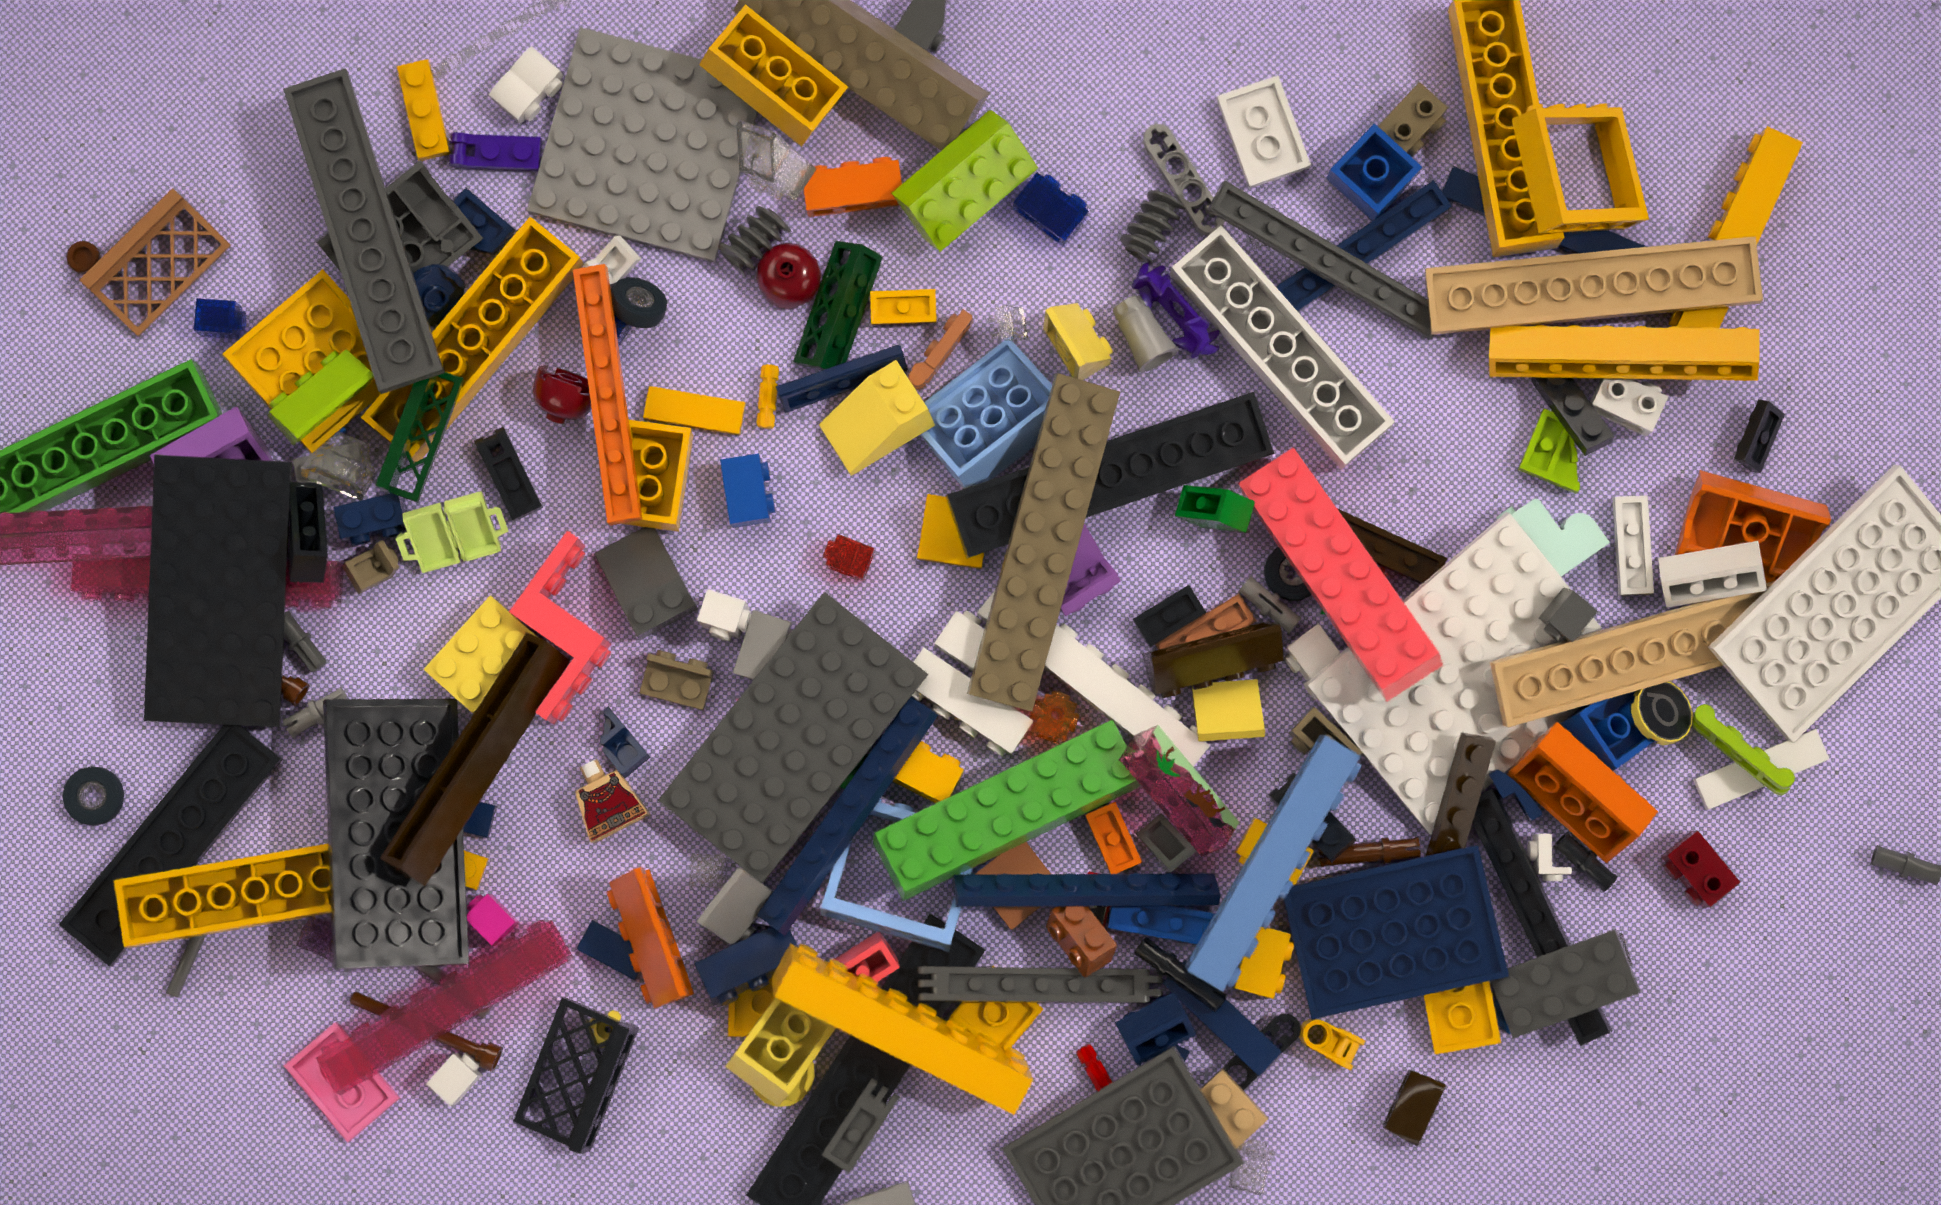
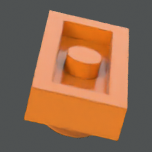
(1113, 838)

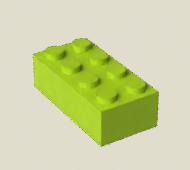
(965, 180)

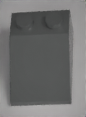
(645, 582)

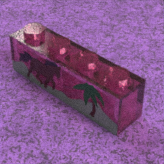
(1179, 790)

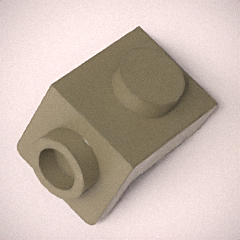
(371, 567)

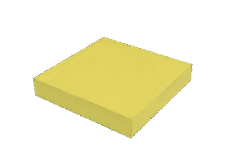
(1228, 711)

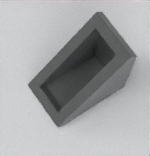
(1165, 843)

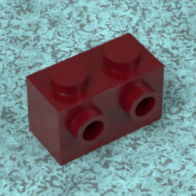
(1699, 870)

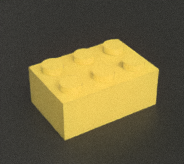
(477, 653)

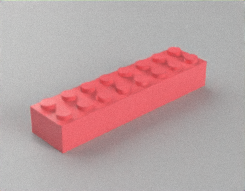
(1341, 575)

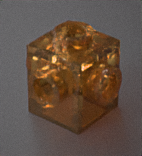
(1045, 725)

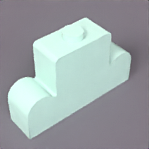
(1563, 545)

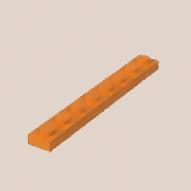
(607, 394)

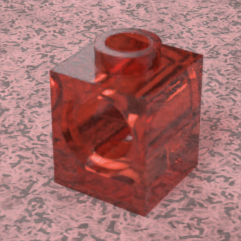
(849, 557)

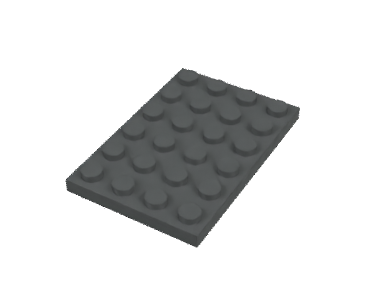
(1128, 1143)

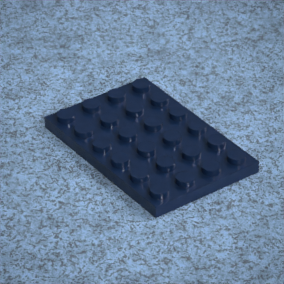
(1395, 932)

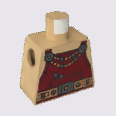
(607, 802)

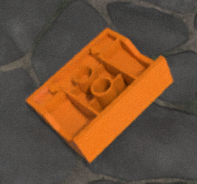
(1737, 512)
(650, 937)

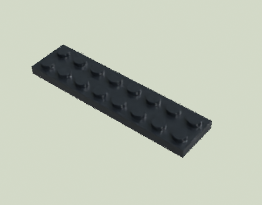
(175, 831)

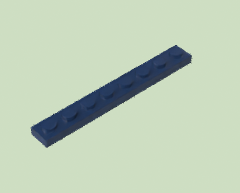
(847, 815)
(1085, 890)

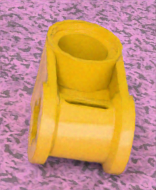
(1336, 1043)

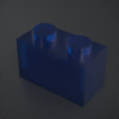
(1051, 208)

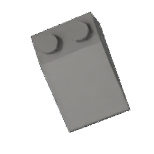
(736, 907)

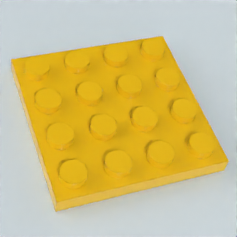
(295, 342)

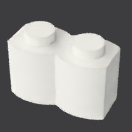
(527, 85)

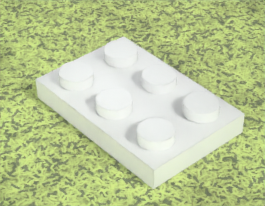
(1263, 132)

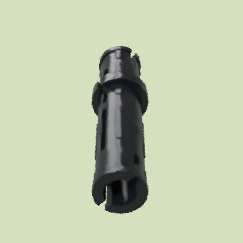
(1173, 969)

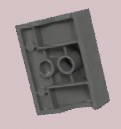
(427, 221)

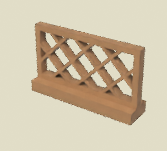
(134, 242)

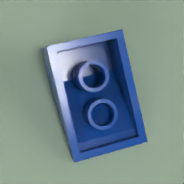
(1608, 730)

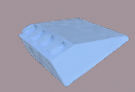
(988, 415)

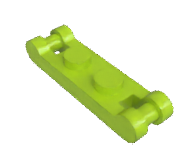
(1751, 759)

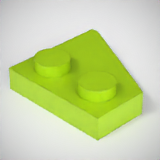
(1551, 454)

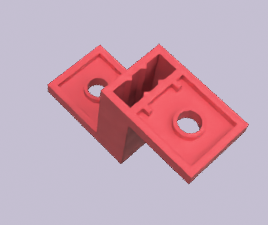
(561, 628)

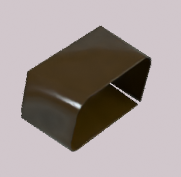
(1413, 1107)

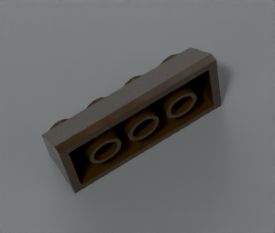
(1213, 658)

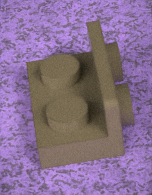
(677, 680)

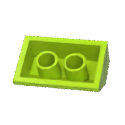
(319, 395)

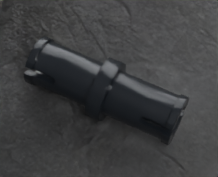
(1585, 862)

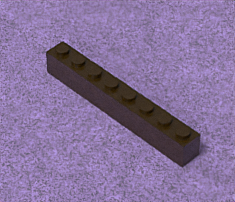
(475, 759)

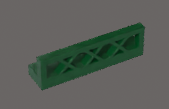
(843, 308)
(406, 431)

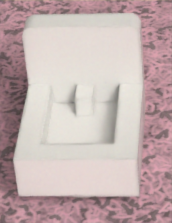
(618, 258)
(1540, 852)

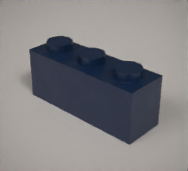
(743, 965)

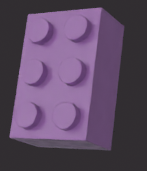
(222, 437)

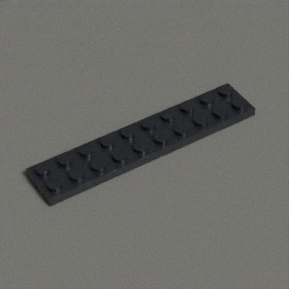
(1129, 470)
(797, 1169)

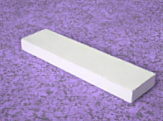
(1734, 781)

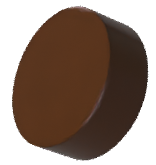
(82, 256)

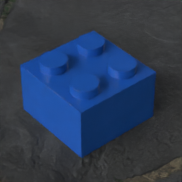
(1373, 172)

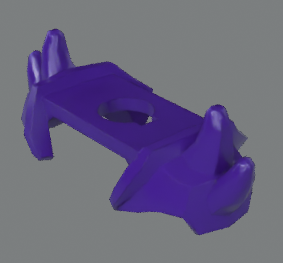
(1159, 288)

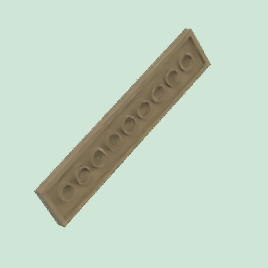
(1043, 542)

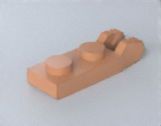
(939, 351)

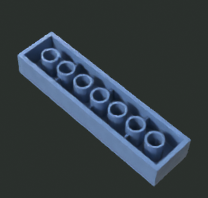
(1272, 862)

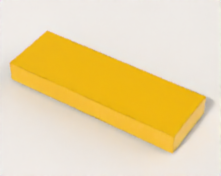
(694, 410)

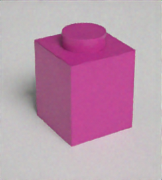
(490, 918)

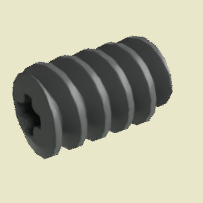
(1150, 225)
(753, 239)

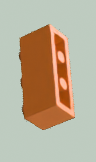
(852, 187)

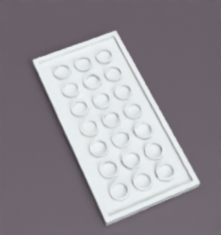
(1838, 605)

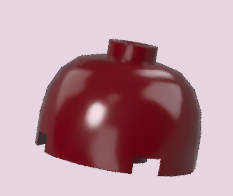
(791, 289)
(561, 394)

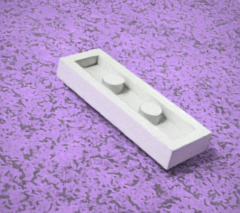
(1633, 545)

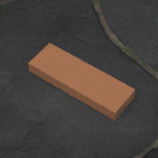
(1224, 618)

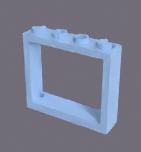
(880, 920)

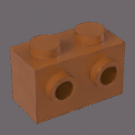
(1081, 937)

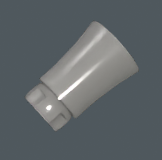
(1143, 334)

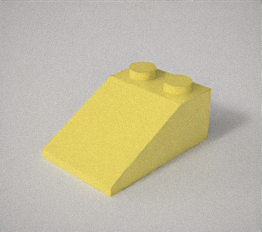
(1076, 341)
(876, 418)
(779, 1050)

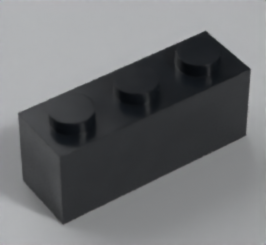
(307, 533)

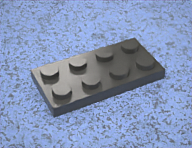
(1565, 983)

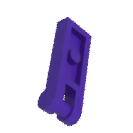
(496, 152)

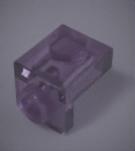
(317, 937)

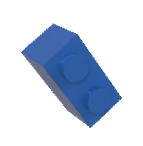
(746, 490)

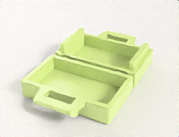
(438, 540)

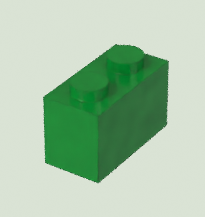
(1214, 508)

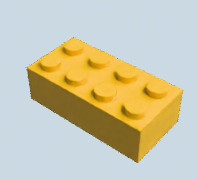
(773, 75)

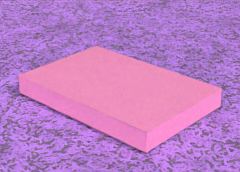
(351, 1110)

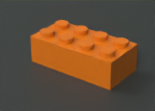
(1582, 793)

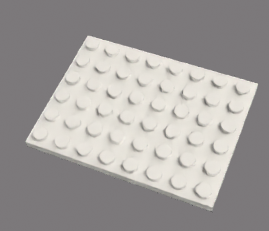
(1474, 613)

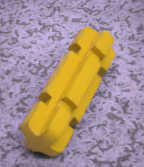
(767, 396)

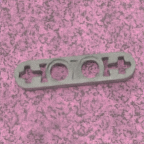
(1179, 182)

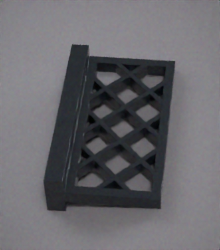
(597, 1093)

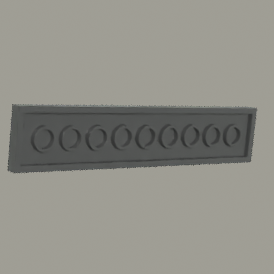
(363, 231)

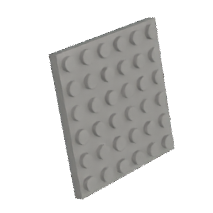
(642, 147)

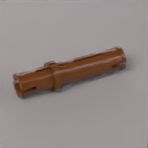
(1376, 851)

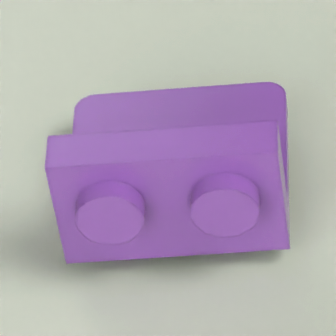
(1089, 575)

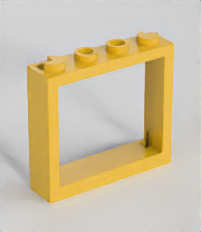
(1543, 176)

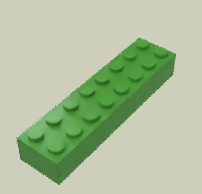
(104, 440)
(1005, 810)

